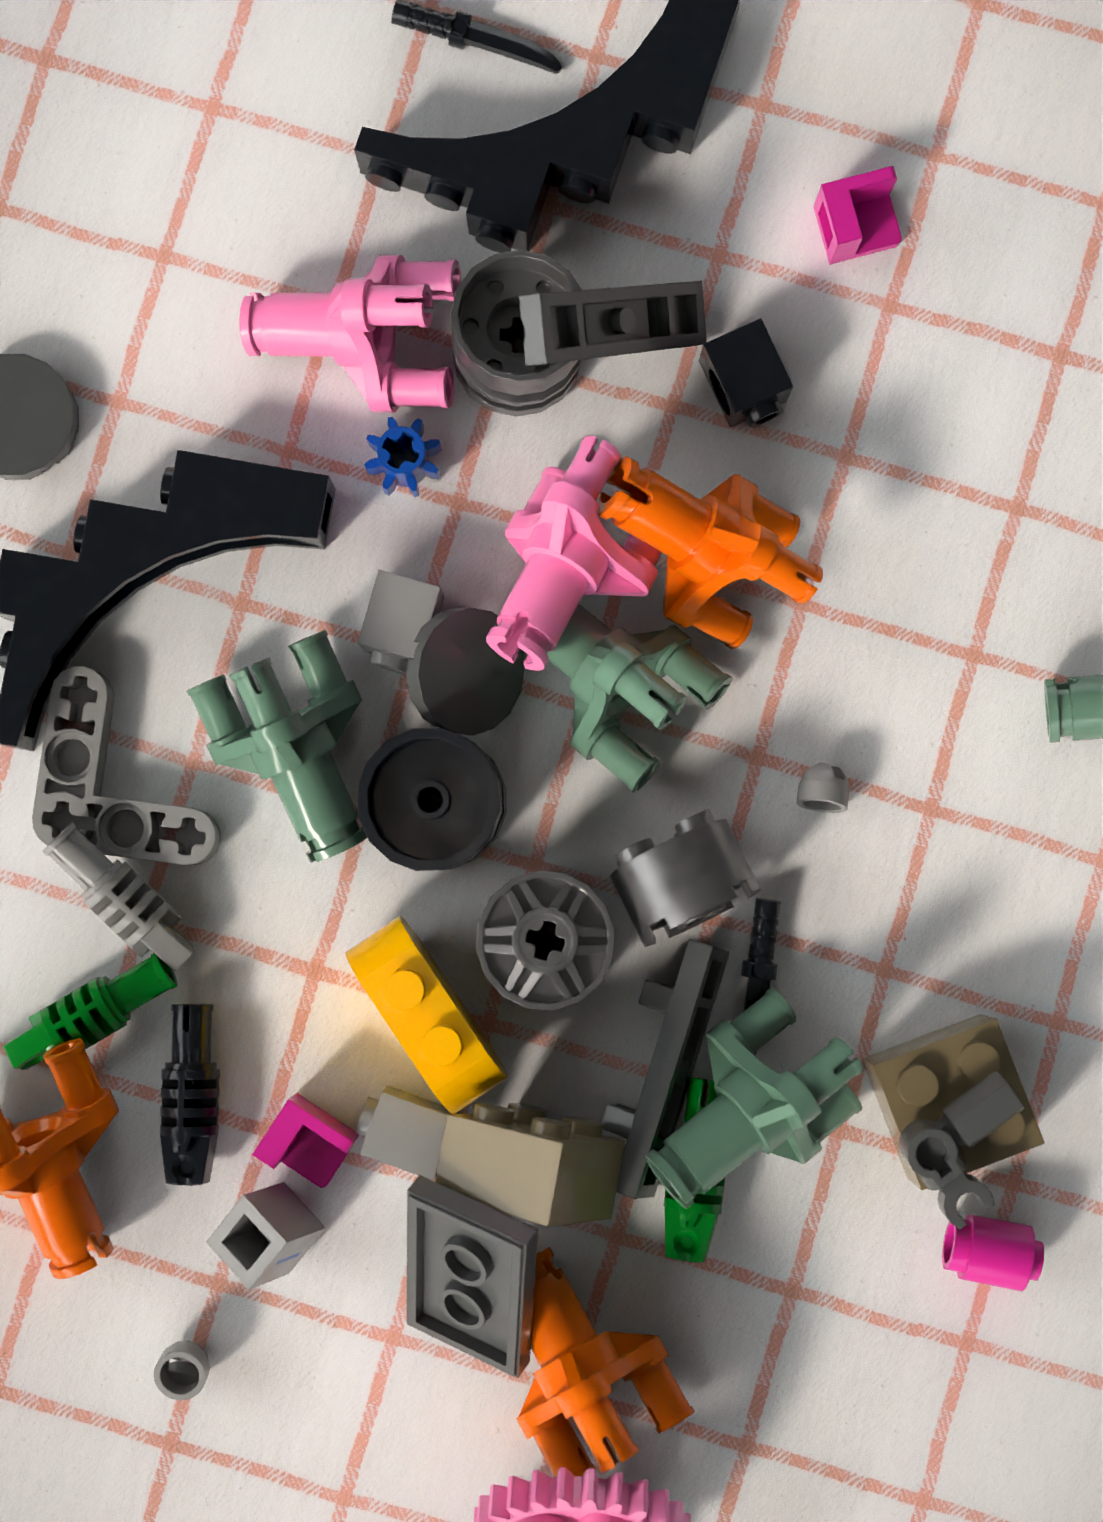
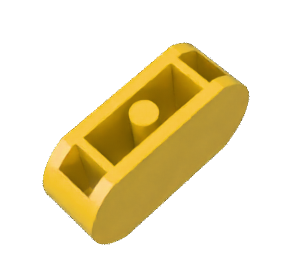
(426, 1015)

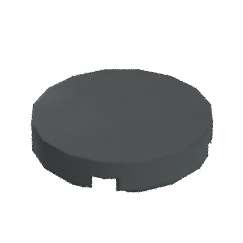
(35, 417)
(457, 675)

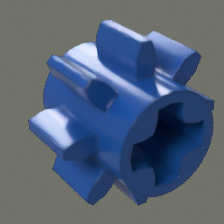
(398, 440)

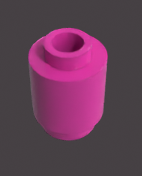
(993, 1252)

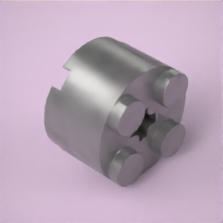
(683, 877)

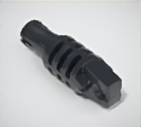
(189, 1098)

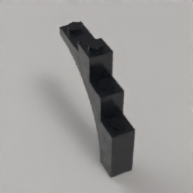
(579, 149)
(210, 511)

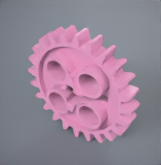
(577, 1500)

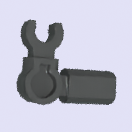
(933, 1146)

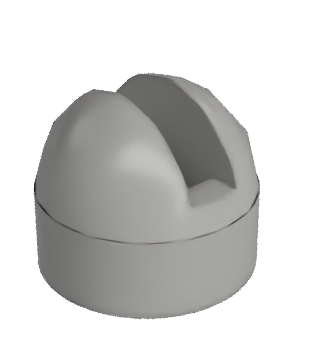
(823, 789)
(182, 1379)

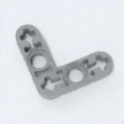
(84, 790)

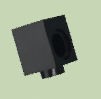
(746, 375)

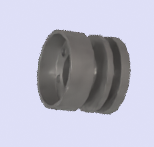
(486, 320)
(511, 959)

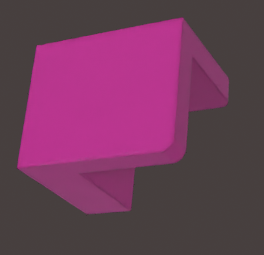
(857, 215)
(306, 1141)

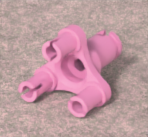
(359, 328)
(566, 557)

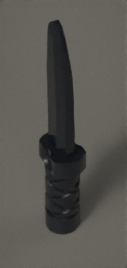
(462, 30)
(759, 966)

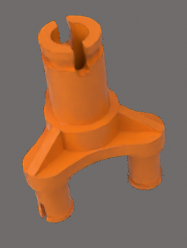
(709, 545)
(44, 1159)
(578, 1376)

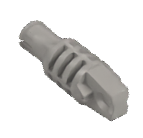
(121, 898)

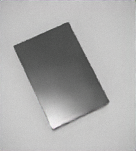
(470, 1275)

